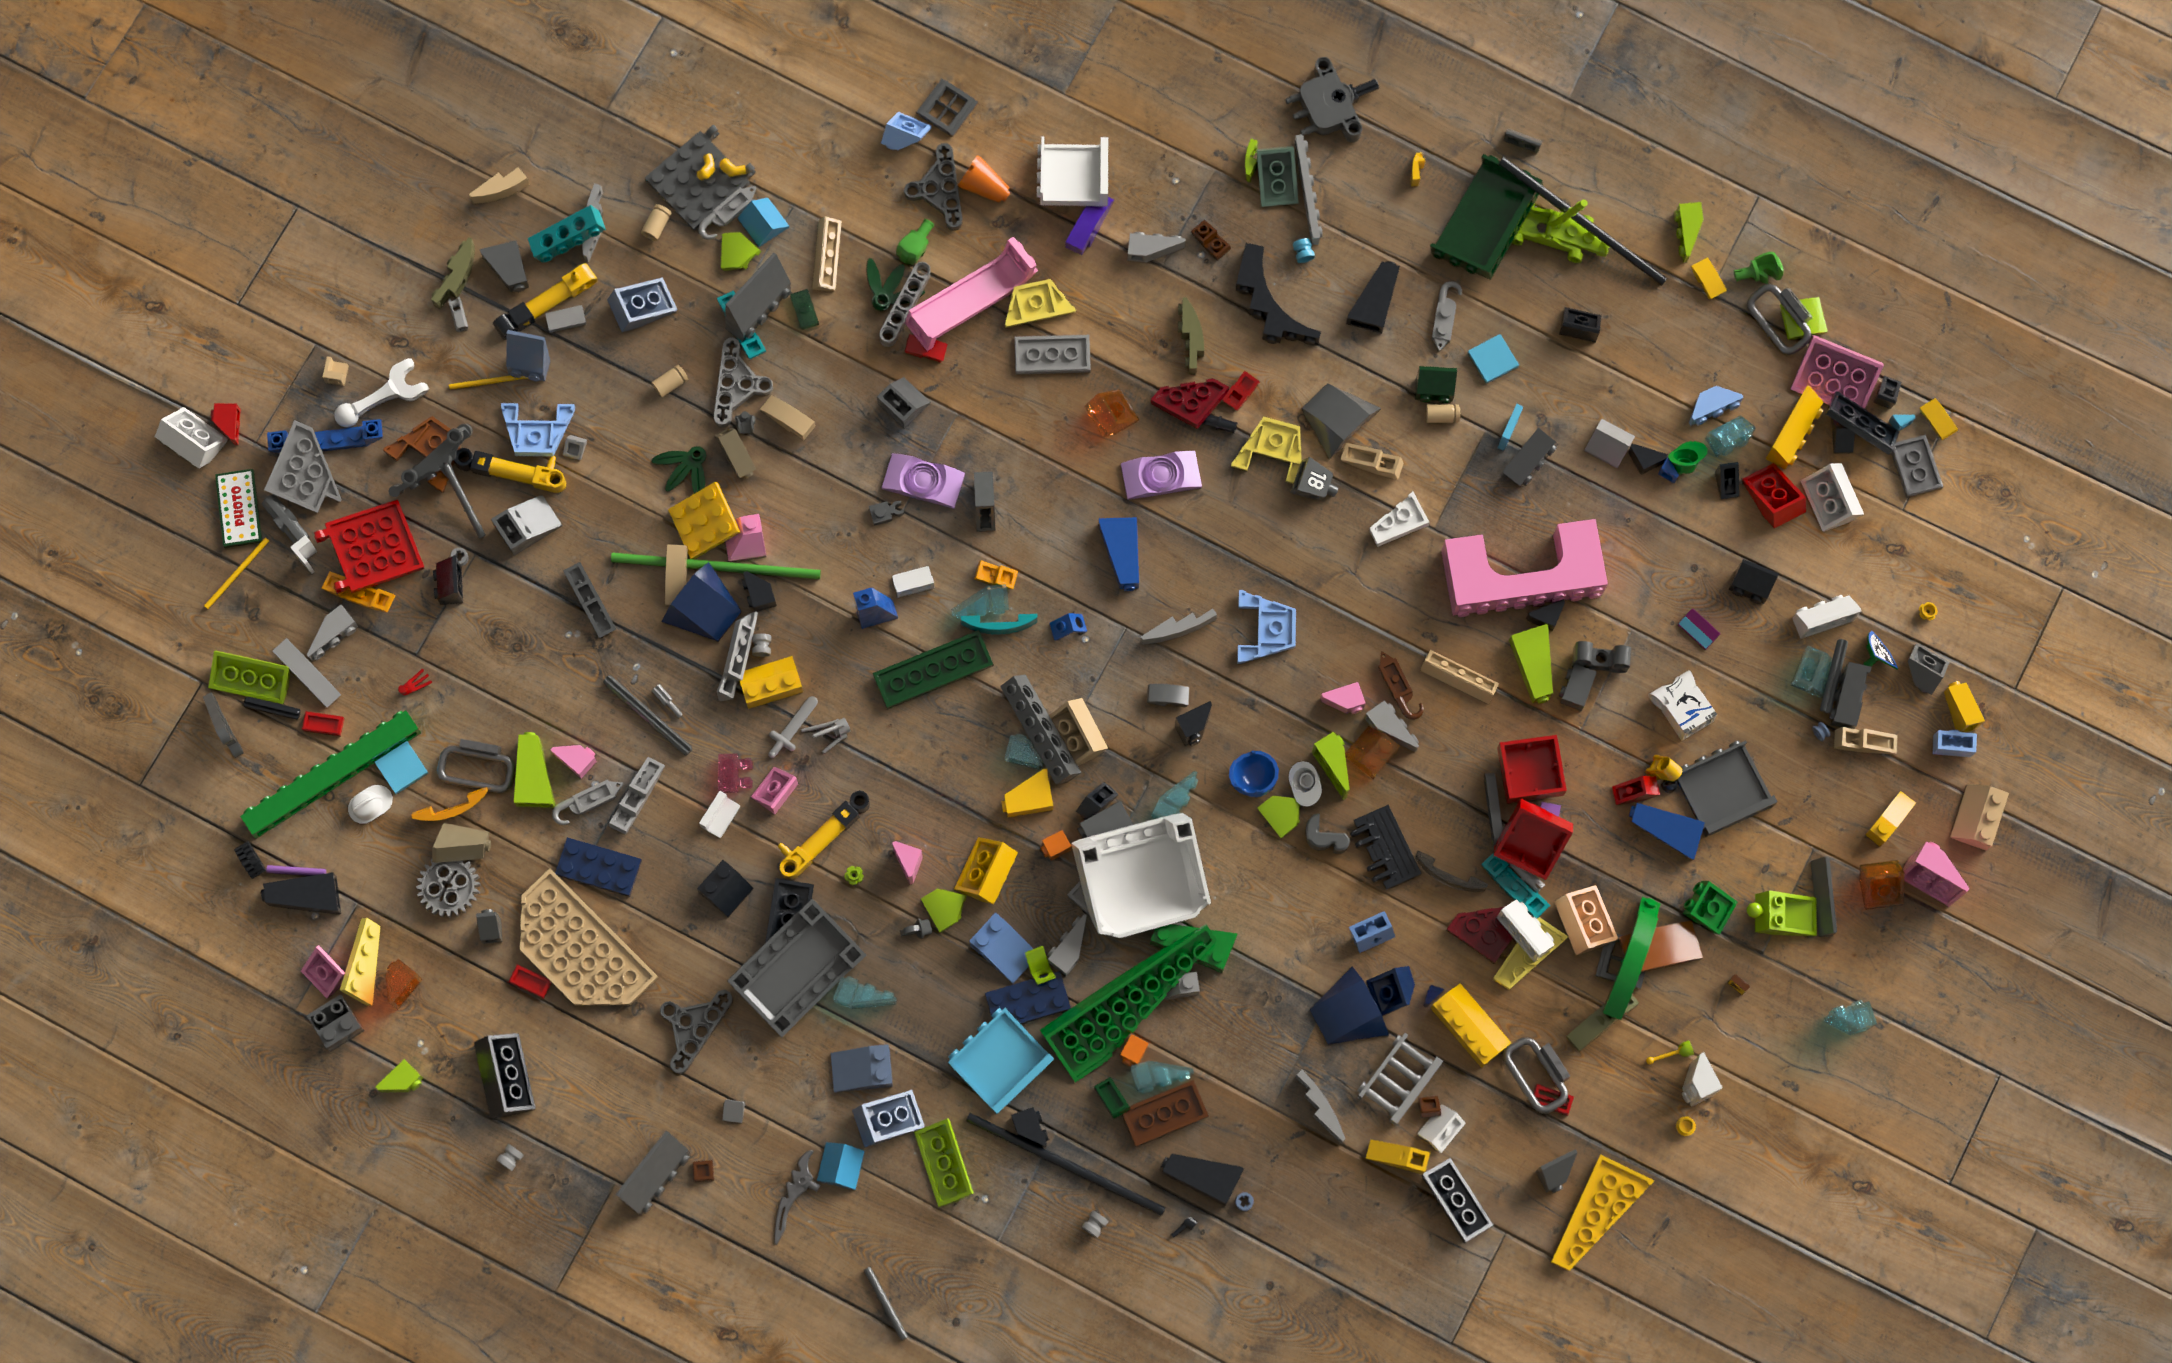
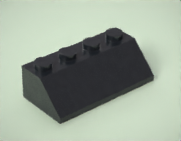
(504, 1075)

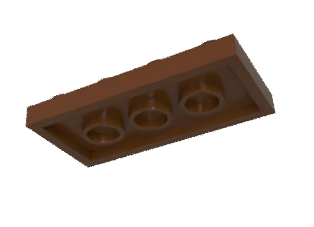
(1165, 1113)

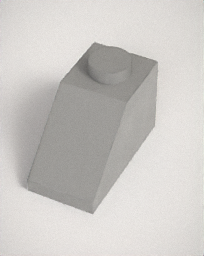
(1187, 986)

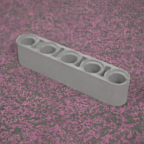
(905, 295)

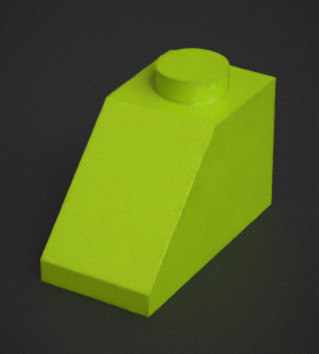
(401, 1079)

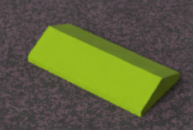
(249, 677)
(943, 1163)

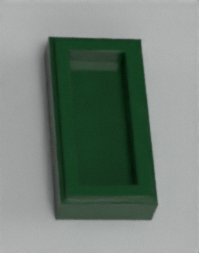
(1112, 1098)

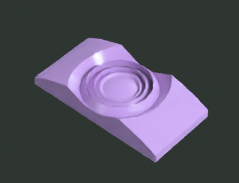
(1161, 474)
(923, 480)

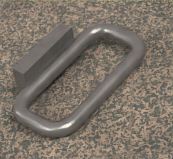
(1793, 307)
(477, 750)
(1552, 1065)

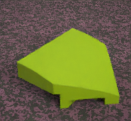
(737, 251)
(1281, 813)
(944, 907)

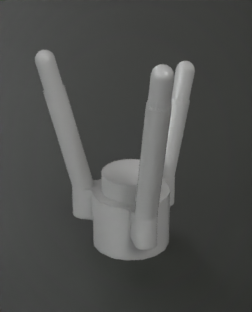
(839, 727)

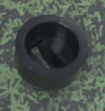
(1669, 788)

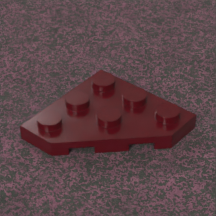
(1190, 401)
(1481, 932)

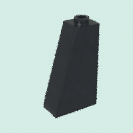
(1374, 302)
(307, 893)
(1204, 1176)

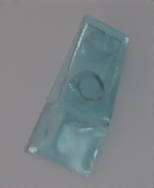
(988, 599)
(1176, 797)
(856, 995)
(1152, 1074)

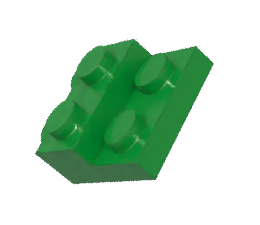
(1709, 906)

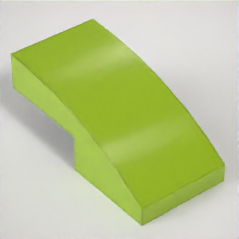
(1250, 162)

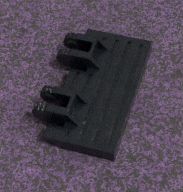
(1388, 846)

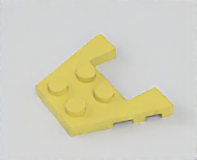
(1273, 440)

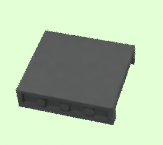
(1724, 788)

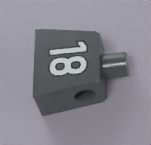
(1313, 481)

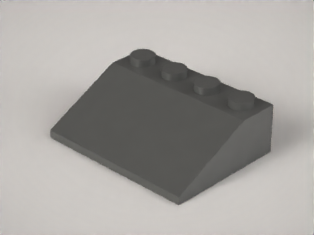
(757, 298)
(653, 1173)

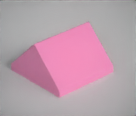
(775, 789)
(909, 859)
(323, 972)

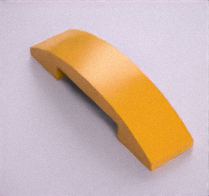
(369, 597)
(428, 814)

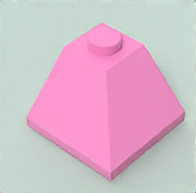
(749, 542)

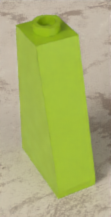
(1534, 661)
(532, 776)

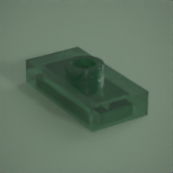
(804, 309)

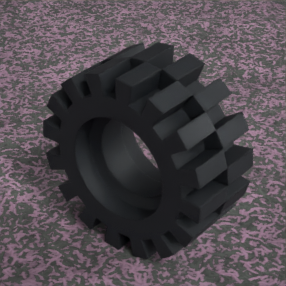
(249, 860)

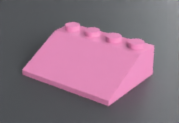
(1835, 368)
(1934, 874)

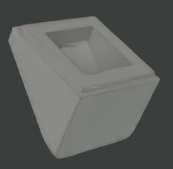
(574, 447)
(733, 1111)

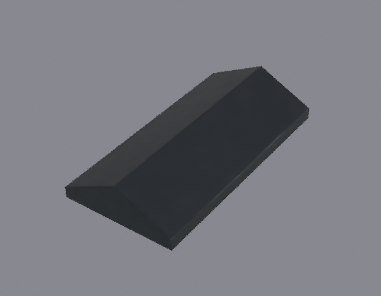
(786, 902)
(1457, 1200)

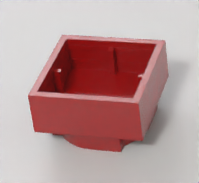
(1531, 769)
(1533, 839)

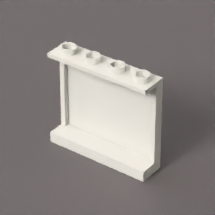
(1073, 174)

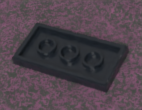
(1862, 422)

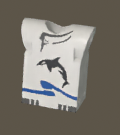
(1684, 705)

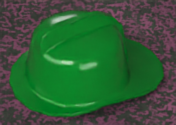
(1687, 456)

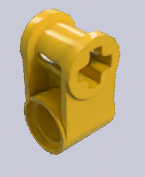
(1664, 768)

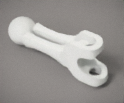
(348, 414)

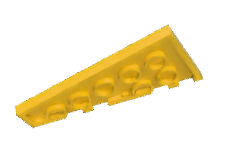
(1603, 1201)

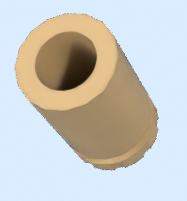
(656, 222)
(669, 381)
(1442, 413)

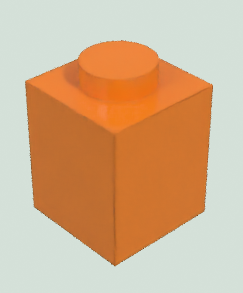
(1055, 845)
(1133, 1050)

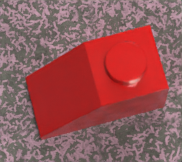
(227, 419)
(1636, 790)

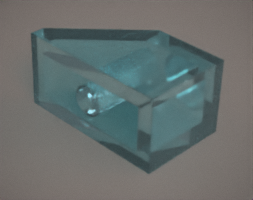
(1023, 752)

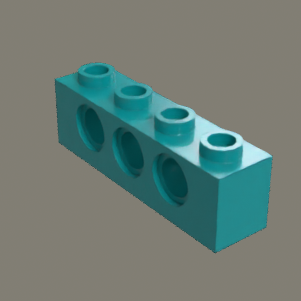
(571, 226)

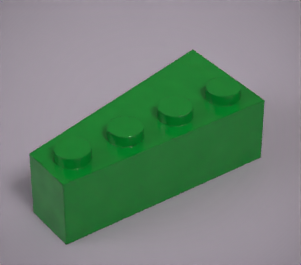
(1214, 958)

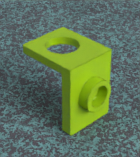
(1039, 965)

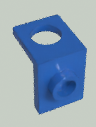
(1066, 625)

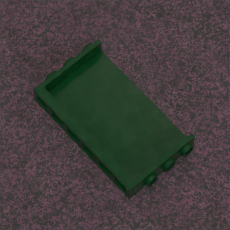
(1486, 220)

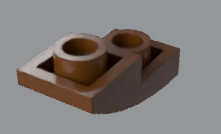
(1210, 240)

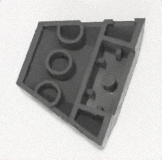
(1337, 416)

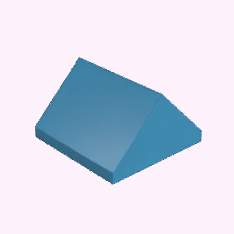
(762, 221)
(840, 1165)

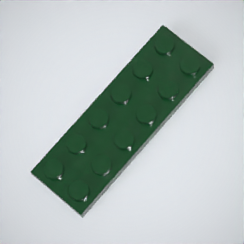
(933, 669)

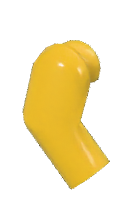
(708, 169)
(729, 169)

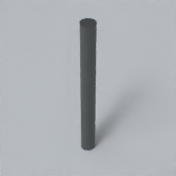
(885, 1303)

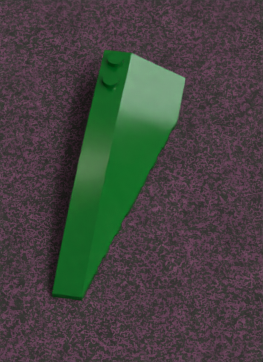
(1101, 1022)

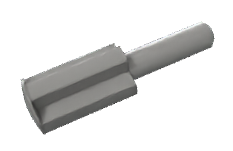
(666, 699)

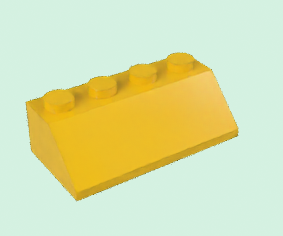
(1795, 429)
(1470, 1025)

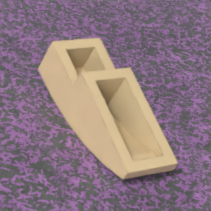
(499, 187)
(788, 417)
(1372, 460)
(675, 571)
(1865, 741)

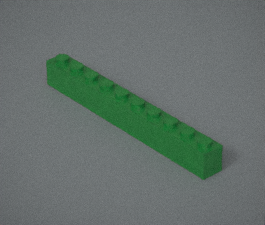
(329, 774)

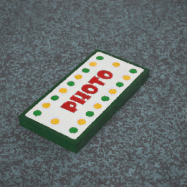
(238, 508)

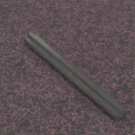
(647, 715)

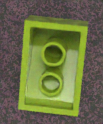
(1331, 757)

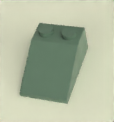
(1277, 176)

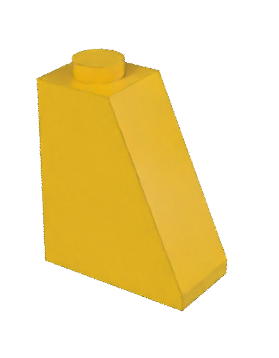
(1963, 707)
(1029, 797)

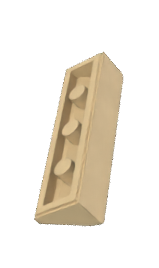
(826, 254)
(1459, 677)

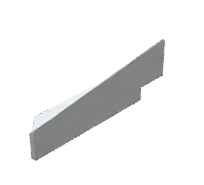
(737, 656)

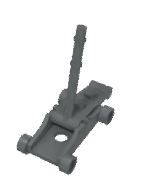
(441, 460)

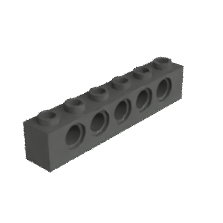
(1040, 729)

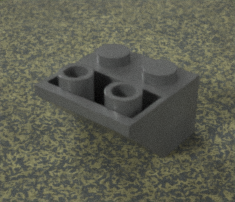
(902, 401)
(335, 1023)

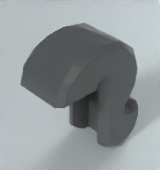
(1322, 840)

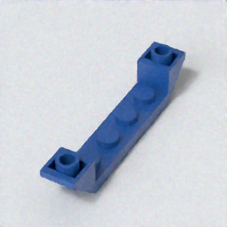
(335, 439)

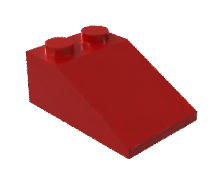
(1775, 495)

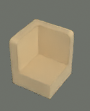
(335, 372)

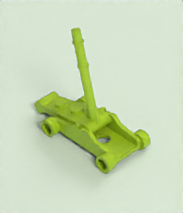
(1561, 232)

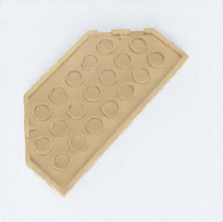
(578, 947)

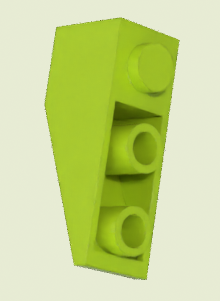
(1689, 222)

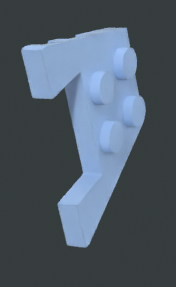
(536, 437)
(1275, 627)

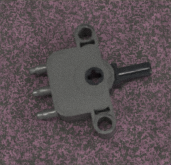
(1322, 108)

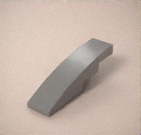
(590, 244)
(1171, 629)
(306, 672)
(637, 795)
(1324, 1112)

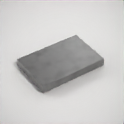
(1916, 466)

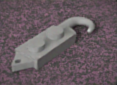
(727, 210)
(1444, 316)
(588, 799)

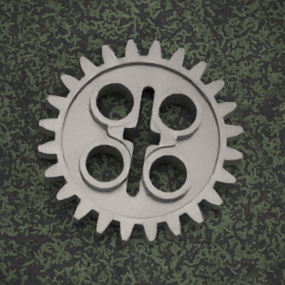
(464, 893)

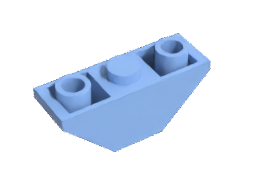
(1713, 403)

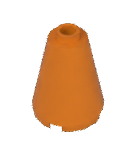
(984, 181)

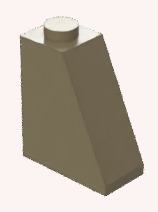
(735, 452)
(460, 844)

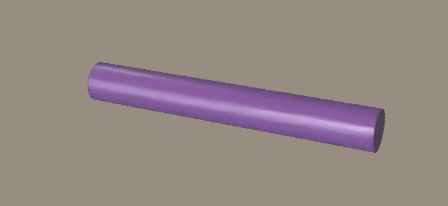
(294, 870)

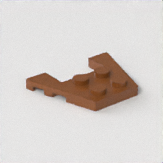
(424, 440)

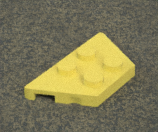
(1036, 302)

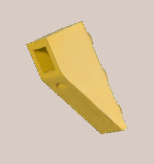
(1398, 1156)

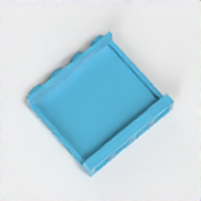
(1000, 1060)

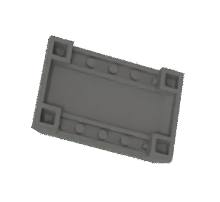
(796, 967)

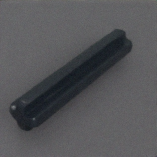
(272, 708)

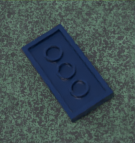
(598, 867)
(1030, 1001)

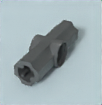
(284, 518)

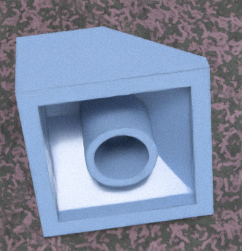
(903, 131)

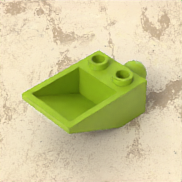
(1784, 914)

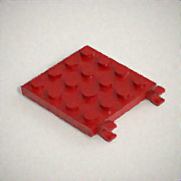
(372, 546)

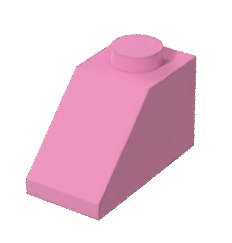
(1345, 699)
(575, 758)

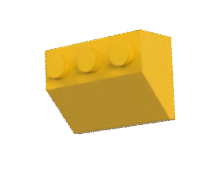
(770, 682)
(986, 870)

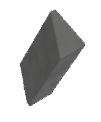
(1522, 140)

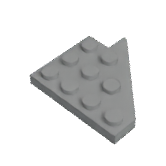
(302, 470)

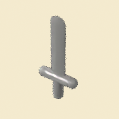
(784, 738)

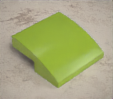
(1816, 324)

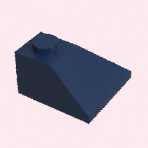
(1392, 989)

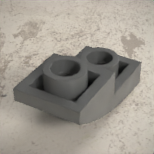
(1168, 694)

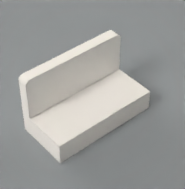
(304, 550)
(913, 581)
(719, 815)
(1442, 1129)

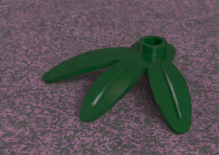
(886, 293)
(688, 463)

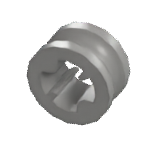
(464, 561)

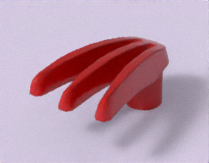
(409, 686)

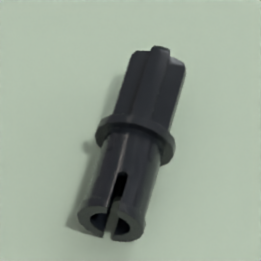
(1220, 423)

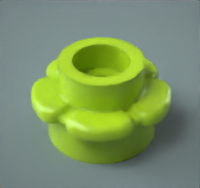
(854, 870)

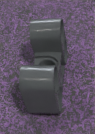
(1615, 660)

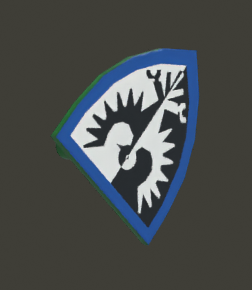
(1878, 652)

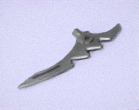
(801, 1182)

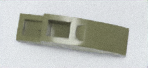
(460, 270)
(1192, 332)
(1595, 1026)

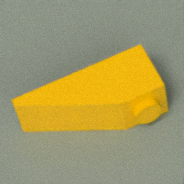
(1890, 819)

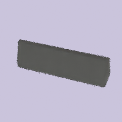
(1824, 896)

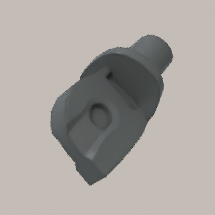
(921, 928)

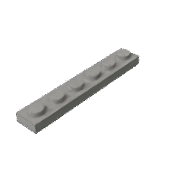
(1307, 182)

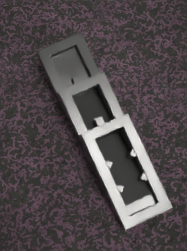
(589, 600)

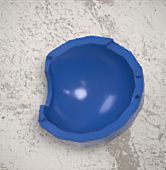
(1254, 774)

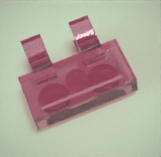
(729, 773)

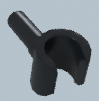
(1189, 1223)

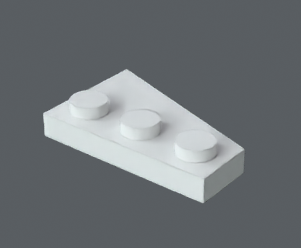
(1402, 520)

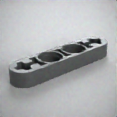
(1493, 806)

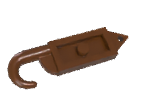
(1398, 685)

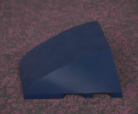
(703, 606)
(1348, 1011)

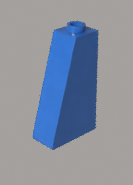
(1122, 548)
(873, 607)
(1672, 829)

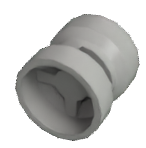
(761, 644)
(510, 1156)
(1094, 1224)

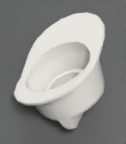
(1305, 783)
(370, 804)

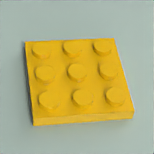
(704, 520)

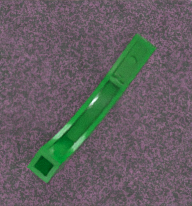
(1633, 958)

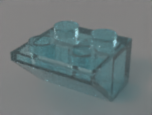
(1730, 435)
(1812, 671)
(1853, 1019)

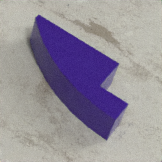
(1087, 227)

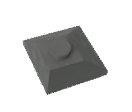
(1926, 668)
(1556, 1172)

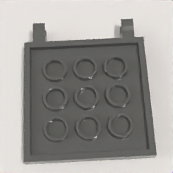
(680, 187)

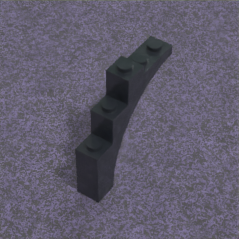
(1278, 323)

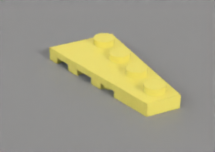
(1520, 964)
(361, 967)

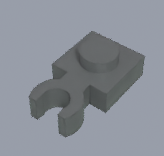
(882, 512)

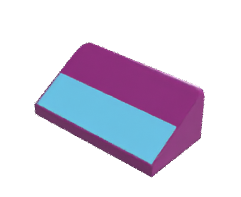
(1699, 629)

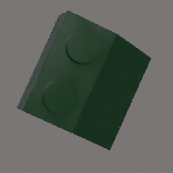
(1435, 384)

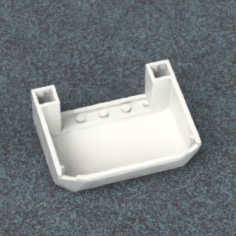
(1142, 876)

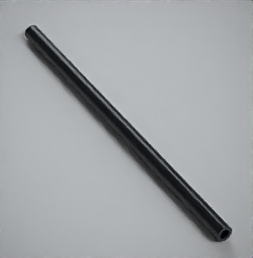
(1583, 221)
(1065, 1164)

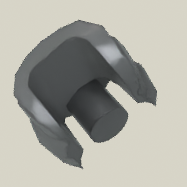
(745, 423)

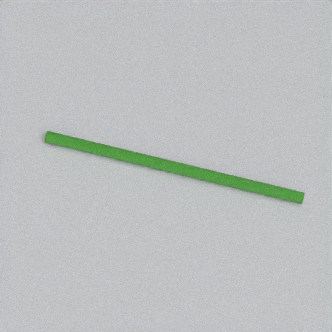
(720, 566)

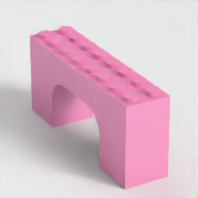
(1479, 589)

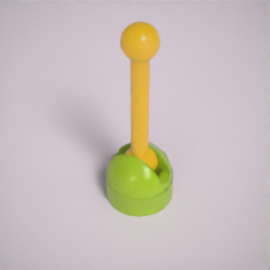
(1684, 1049)

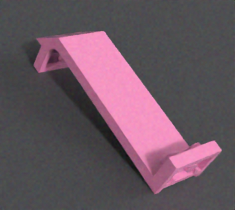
(971, 294)

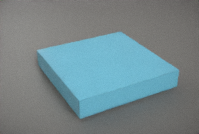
(1493, 358)
(1510, 427)
(401, 767)

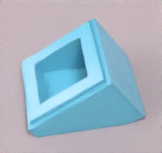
(1901, 421)

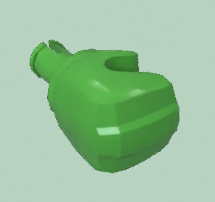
(914, 244)
(1762, 267)

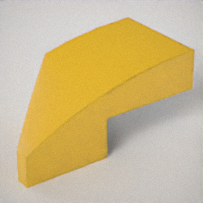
(1418, 163)

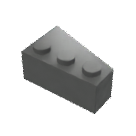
(1530, 458)
(1849, 696)

